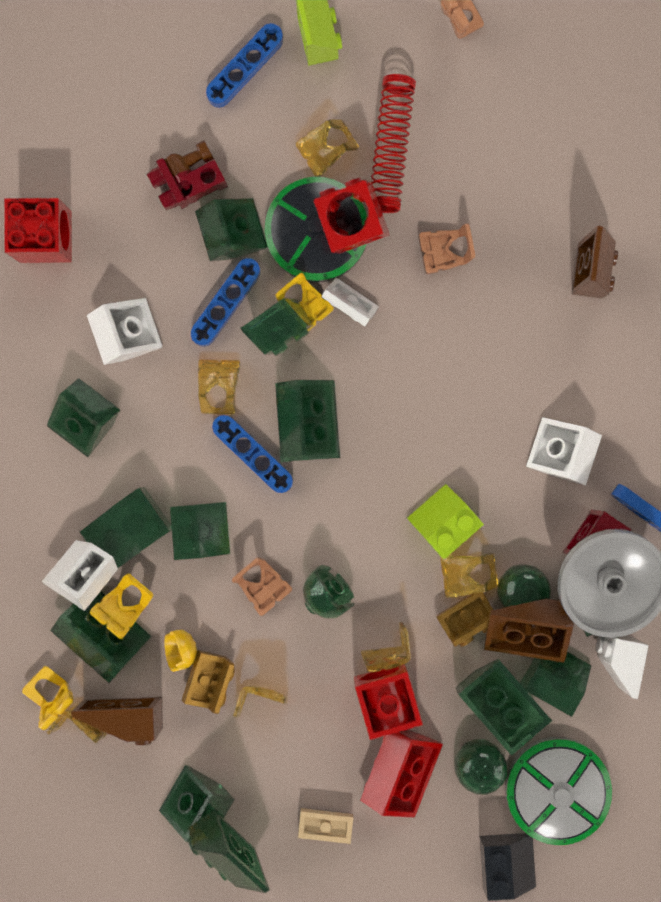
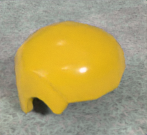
(179, 650)

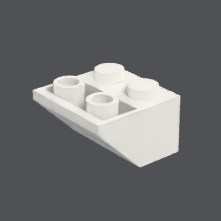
(81, 573)

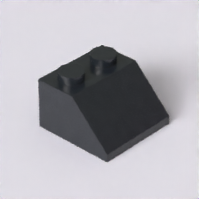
(507, 865)

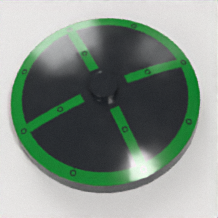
(297, 235)

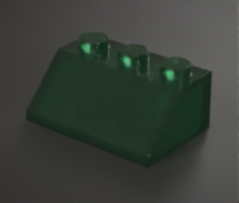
(307, 420)
(96, 643)
(503, 705)
(227, 852)

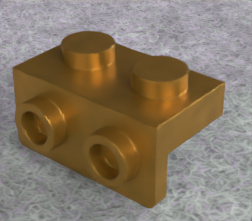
(466, 619)
(208, 681)

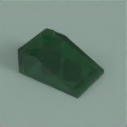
(128, 527)

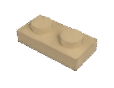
(325, 826)

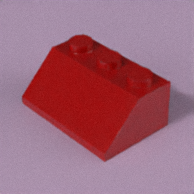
(401, 774)

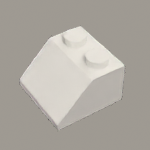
(124, 330)
(564, 450)
(624, 661)

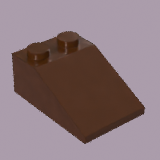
(594, 264)
(530, 630)
(125, 718)

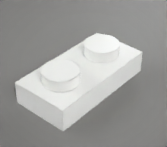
(350, 301)

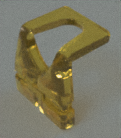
(316, 150)
(221, 373)
(457, 577)
(388, 657)
(263, 692)
(92, 732)

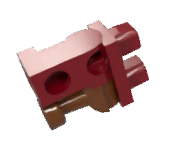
(184, 184)

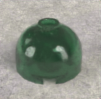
(523, 585)
(327, 595)
(480, 767)

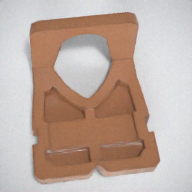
(458, 20)
(437, 252)
(268, 591)

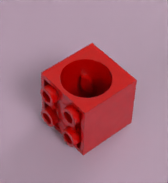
(329, 203)
(37, 230)
(387, 701)

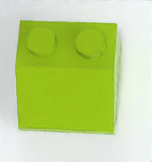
(317, 31)
(445, 521)

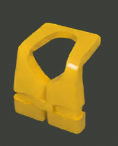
(312, 300)
(114, 614)
(49, 710)

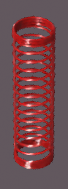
(389, 203)

